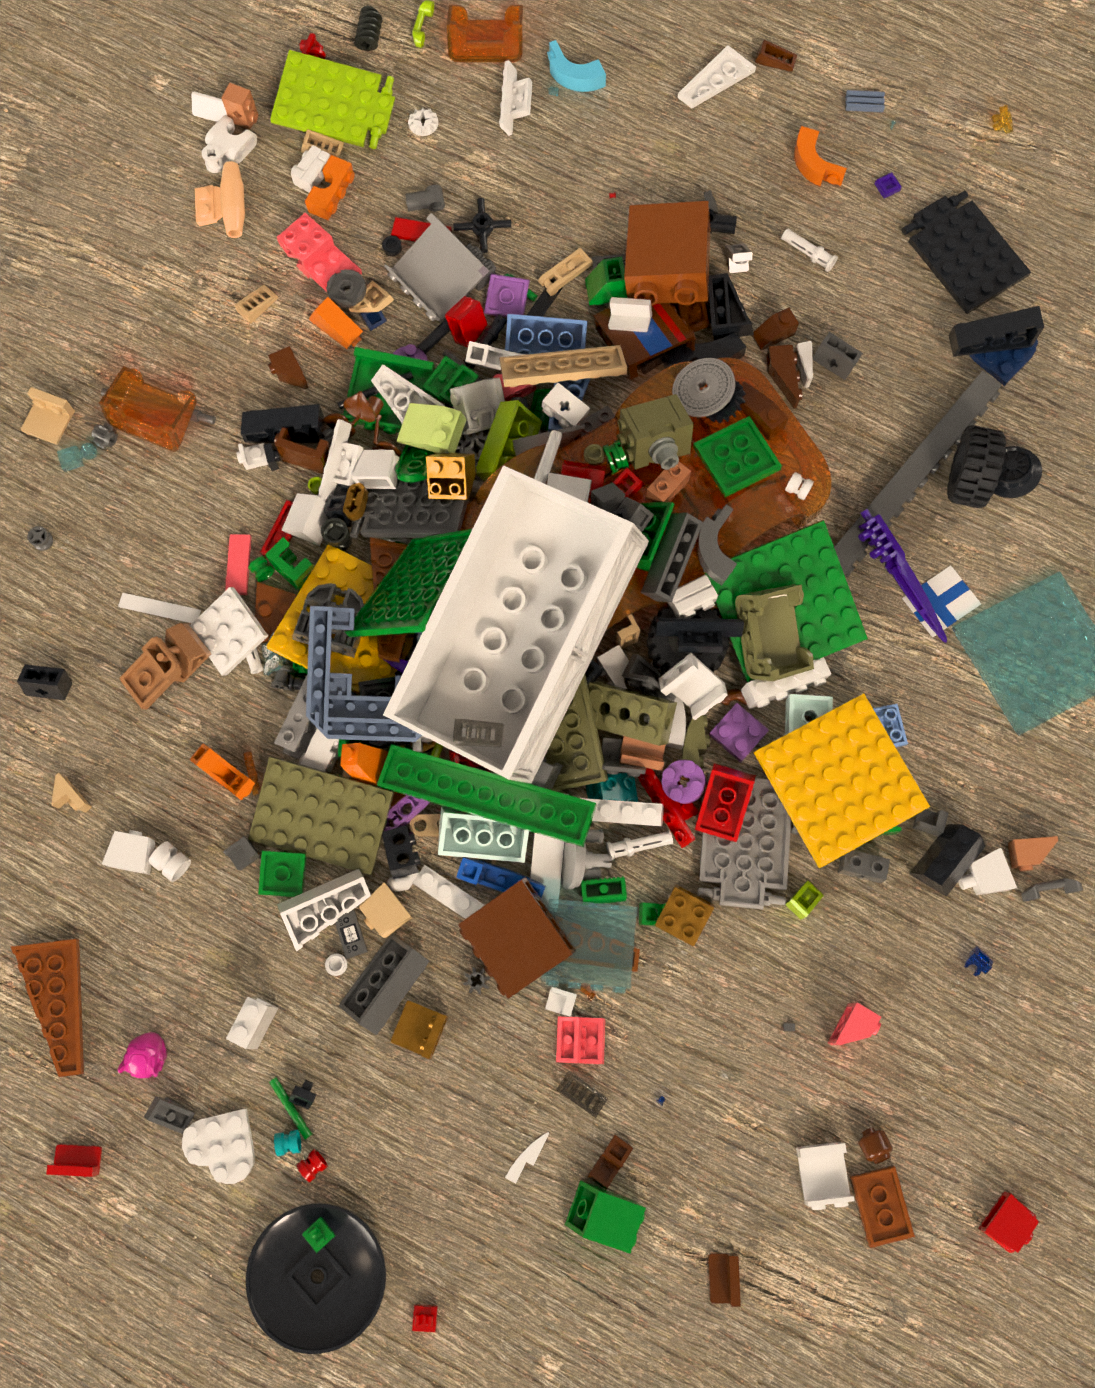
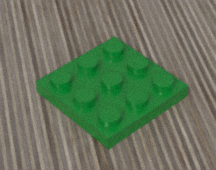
(737, 456)

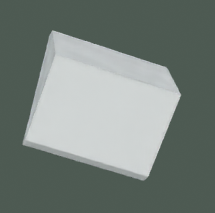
(306, 518)

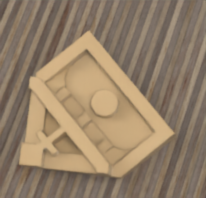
(374, 300)

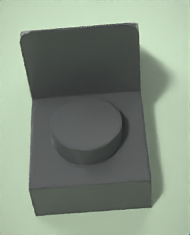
(169, 1114)

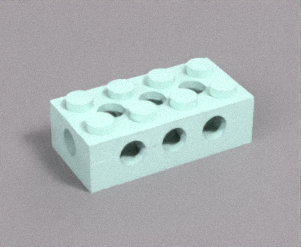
(805, 705)

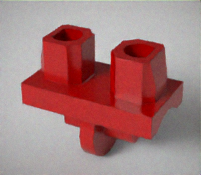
(312, 47)

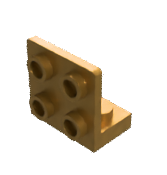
(684, 915)
(419, 1029)

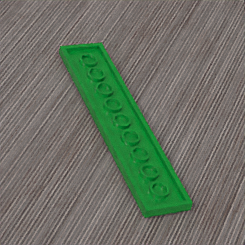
(487, 795)

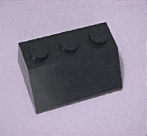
(948, 858)

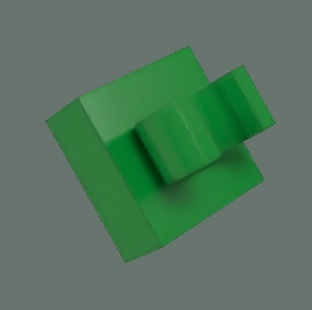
(318, 1234)

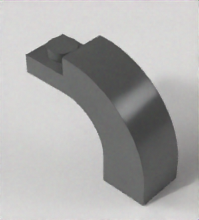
(709, 554)

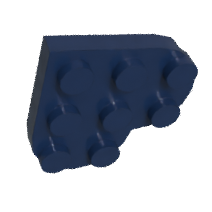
(1004, 364)

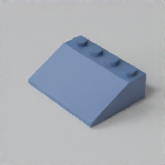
(544, 334)

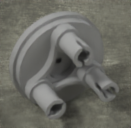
(582, 864)

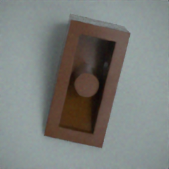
(776, 329)
(287, 368)

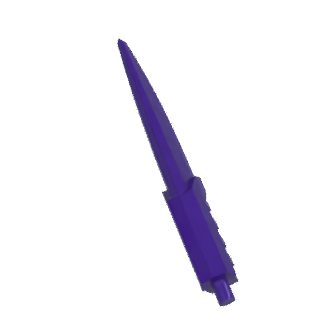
(896, 564)

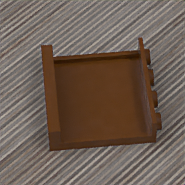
(516, 938)

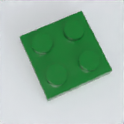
(282, 873)

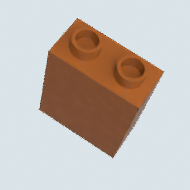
(668, 252)

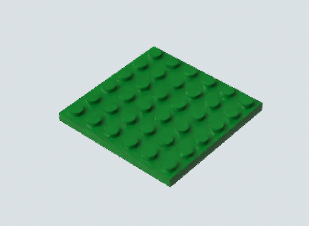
(807, 557)
(411, 587)

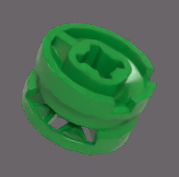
(618, 456)

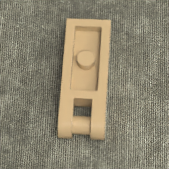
(565, 271)

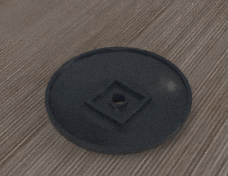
(308, 1313)

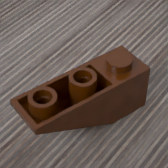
(783, 371)

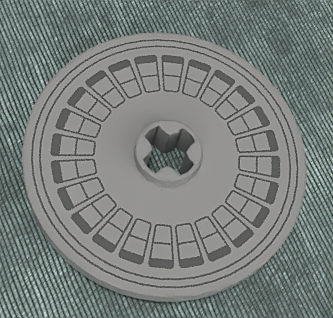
(710, 399)

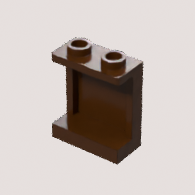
(301, 455)

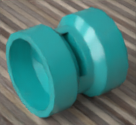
(287, 1142)

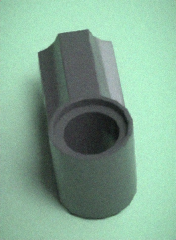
(429, 199)

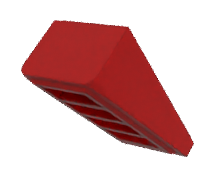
(621, 479)

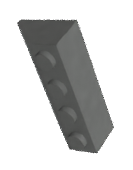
(383, 984)

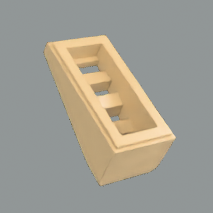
(315, 137)
(255, 312)

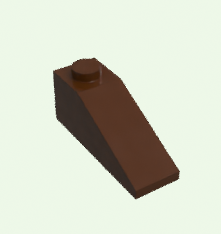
(763, 411)

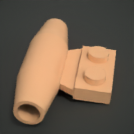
(223, 201)

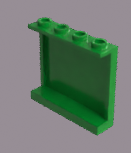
(367, 365)

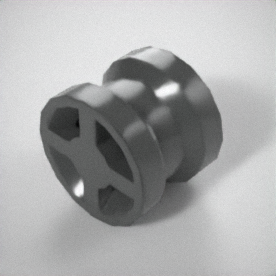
(36, 534)

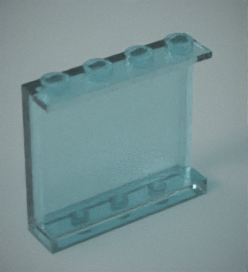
(602, 944)

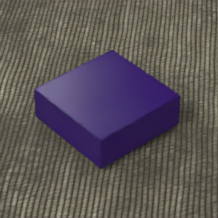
(887, 185)

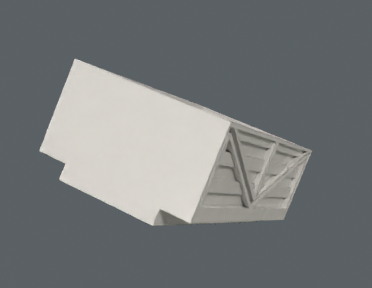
(518, 622)

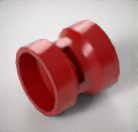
(312, 1165)

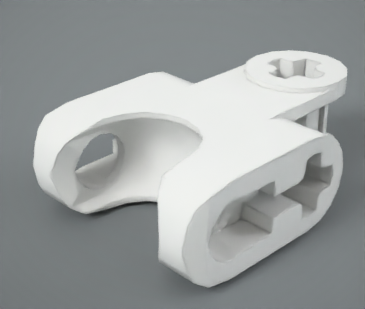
(224, 146)

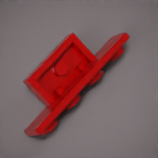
(673, 812)

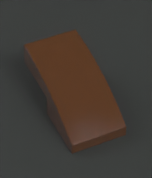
(610, 1162)

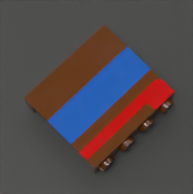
(664, 333)

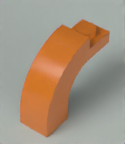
(810, 163)
(222, 771)

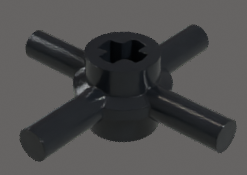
(482, 225)

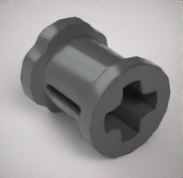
(282, 678)

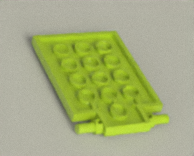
(333, 100)

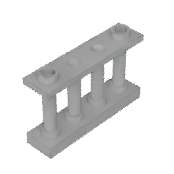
(297, 728)

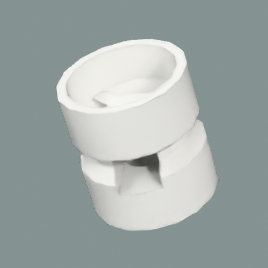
(167, 859)

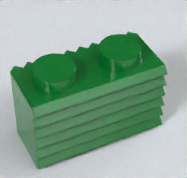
(604, 890)

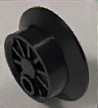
(1019, 473)

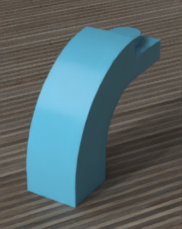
(575, 76)

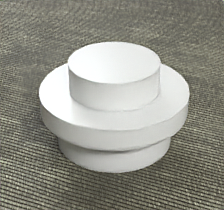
(336, 964)

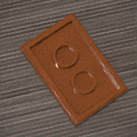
(882, 1206)

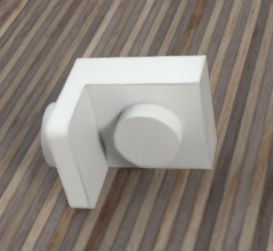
(252, 456)

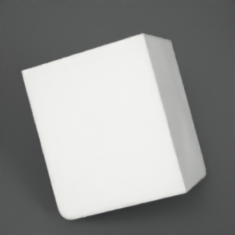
(560, 1001)

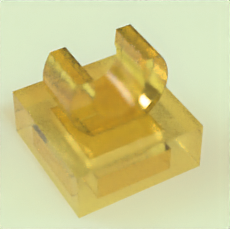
(1004, 119)

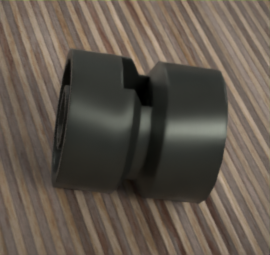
(336, 534)

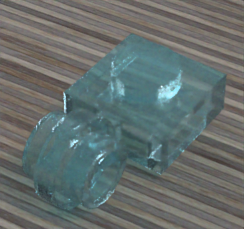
(71, 457)

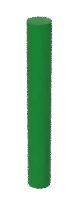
(290, 1108)

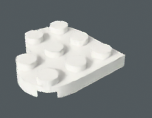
(222, 1144)

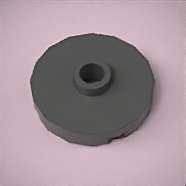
(346, 280)

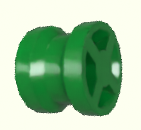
(261, 569)

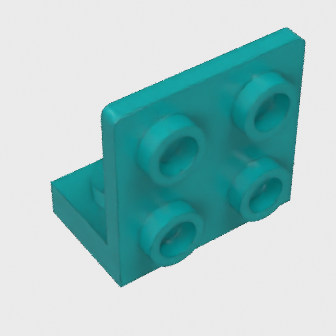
(617, 788)

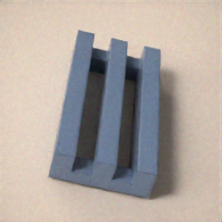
(864, 98)

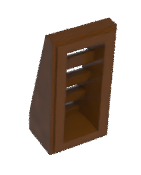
(767, 49)

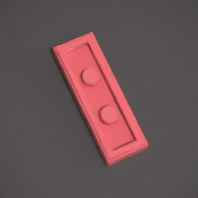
(238, 563)

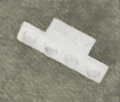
(515, 98)
(340, 461)

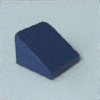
(373, 319)

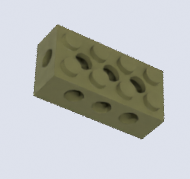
(640, 705)

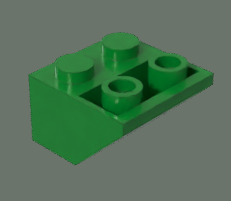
(606, 281)

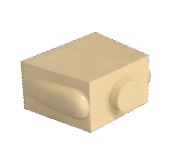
(384, 911)

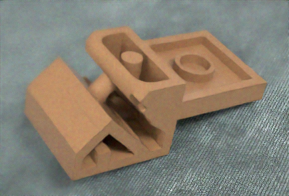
(164, 664)

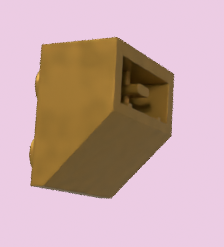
(450, 475)

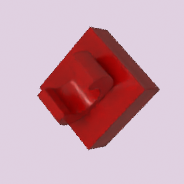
(425, 1318)

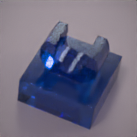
(981, 960)

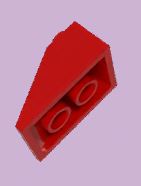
(725, 802)

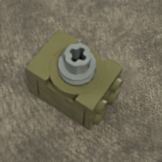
(655, 432)

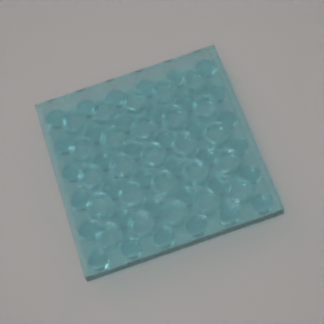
(1034, 652)

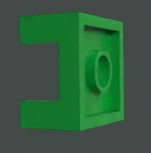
(284, 566)

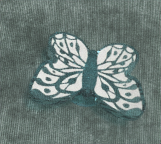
(273, 660)

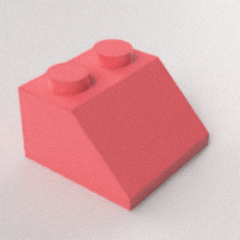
(855, 1024)

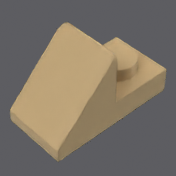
(66, 792)

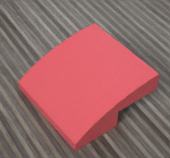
(580, 1040)

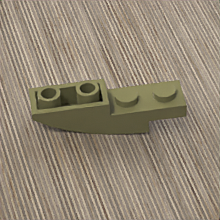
(696, 741)

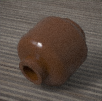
(875, 1145)

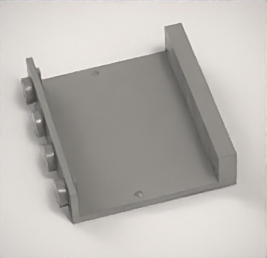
(437, 270)

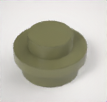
(594, 454)

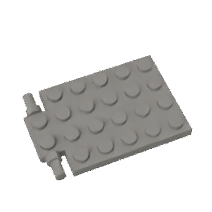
(757, 857)

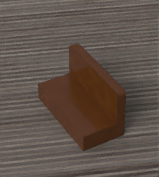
(724, 1278)

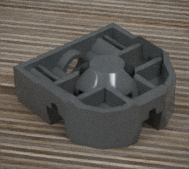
(324, 596)

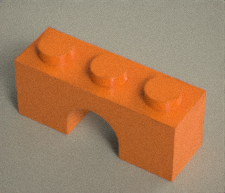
(324, 201)

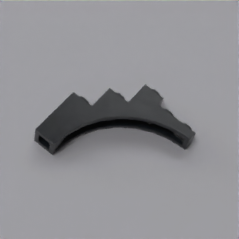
(726, 347)

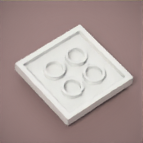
(229, 631)

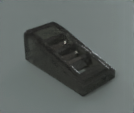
(459, 724)
(566, 1082)

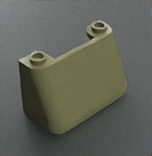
(771, 633)

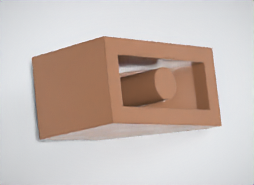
(1029, 852)

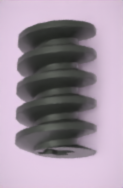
(368, 29)

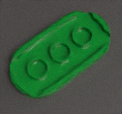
(412, 464)

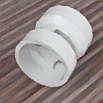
(795, 483)

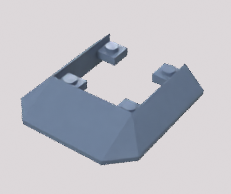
(329, 694)

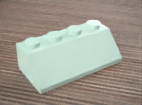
(479, 837)

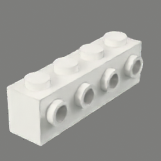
(761, 692)

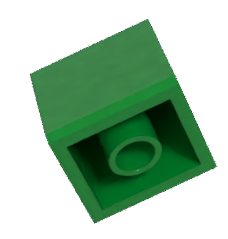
(605, 1217)

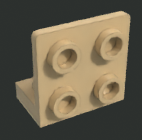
(47, 416)

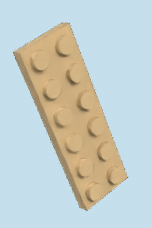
(562, 366)

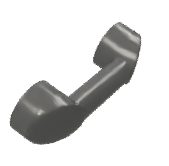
(1069, 885)

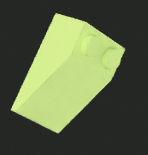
(432, 428)

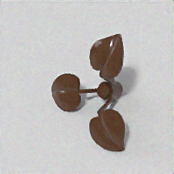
(365, 410)

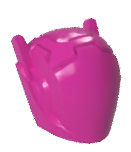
(144, 1056)

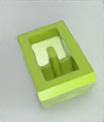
(804, 900)

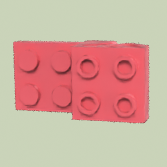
(315, 250)

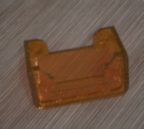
(485, 38)
(147, 410)

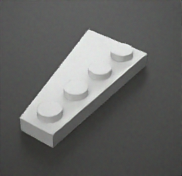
(717, 76)

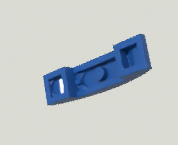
(492, 876)

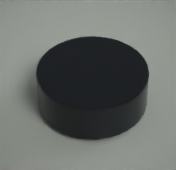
(391, 245)

